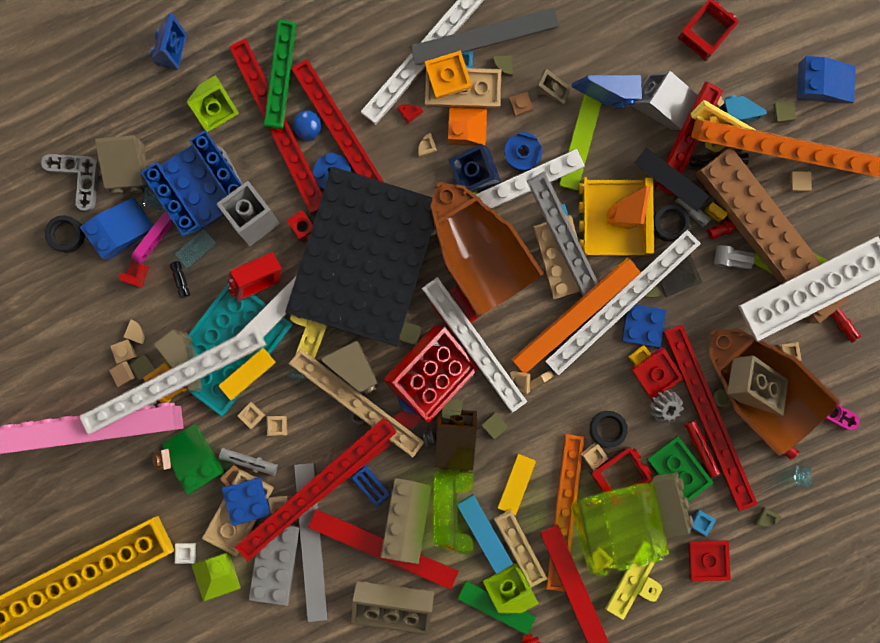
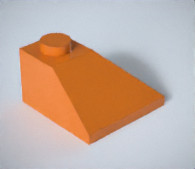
(467, 126)
(630, 210)

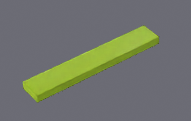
(582, 139)

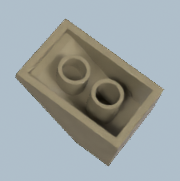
(177, 349)
(757, 385)

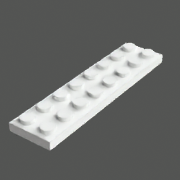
(813, 290)

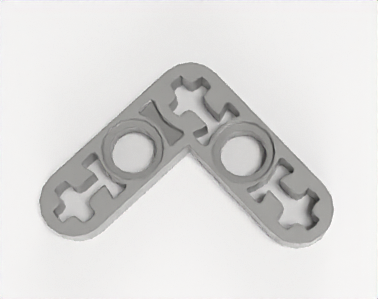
(80, 169)

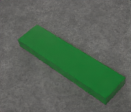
(481, 600)

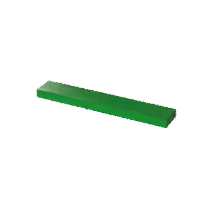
(280, 75)

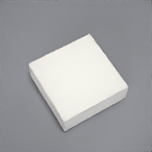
(185, 553)

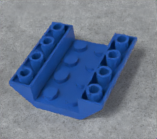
(193, 184)

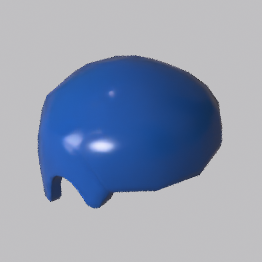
(306, 125)

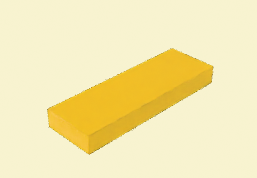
(247, 374)
(516, 484)

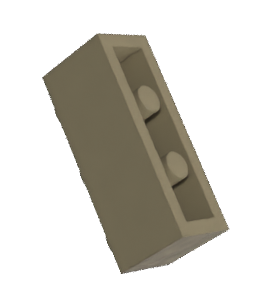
(673, 505)

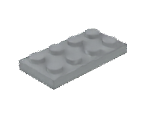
(275, 568)

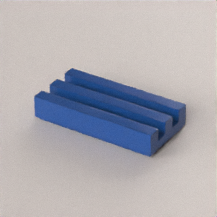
(376, 480)

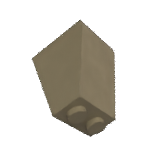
(121, 163)
(353, 367)

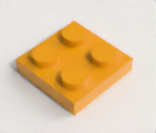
(448, 74)

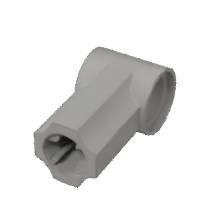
(728, 257)

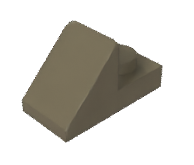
(553, 87)

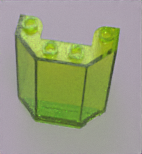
(620, 528)

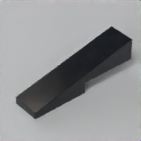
(671, 179)

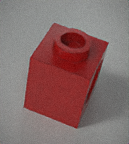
(298, 219)

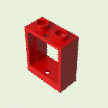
(695, 42)
(254, 277)
(634, 457)

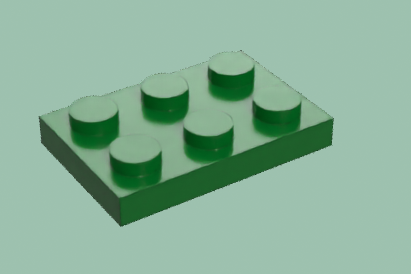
(676, 458)

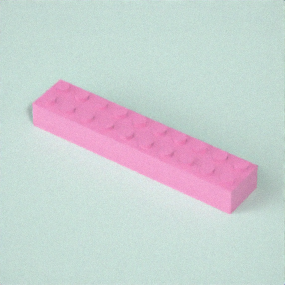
(72, 431)

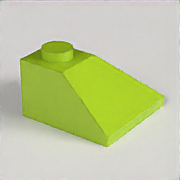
(212, 104)
(216, 576)
(510, 591)

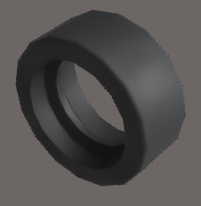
(681, 212)
(53, 225)
(622, 424)

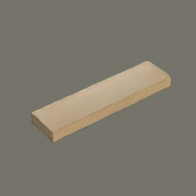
(520, 548)

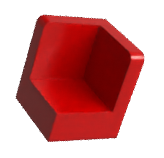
(135, 274)

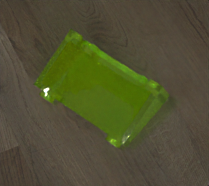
(445, 531)

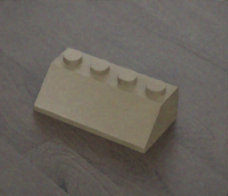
(405, 521)
(392, 607)

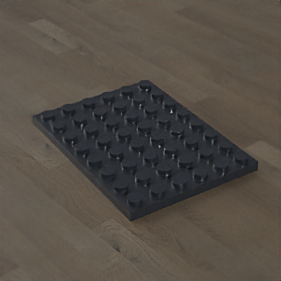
(363, 257)

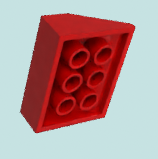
(431, 373)

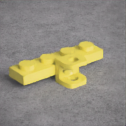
(710, 112)
(312, 335)
(632, 584)

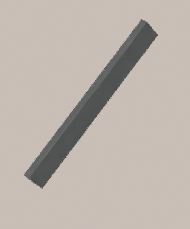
(485, 35)

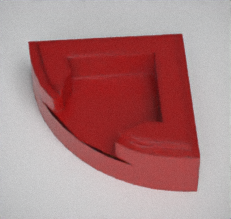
(409, 112)

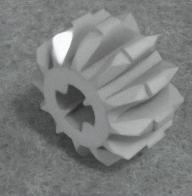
(666, 406)

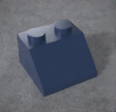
(475, 169)

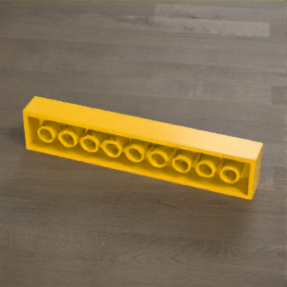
(83, 576)

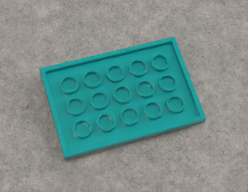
(219, 324)

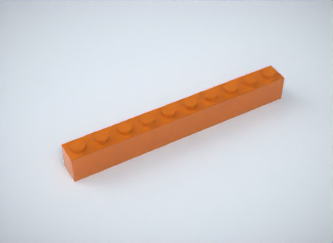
(786, 147)

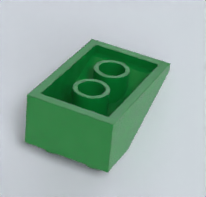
(193, 459)

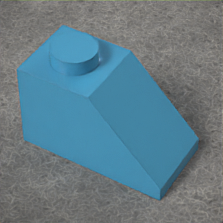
(743, 109)

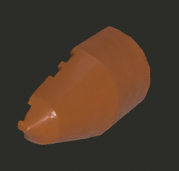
(480, 248)
(806, 401)

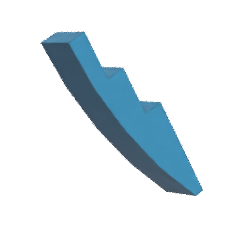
(484, 533)

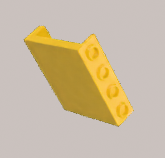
(606, 239)

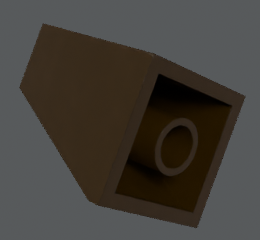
(456, 441)

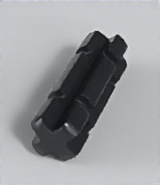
(179, 279)

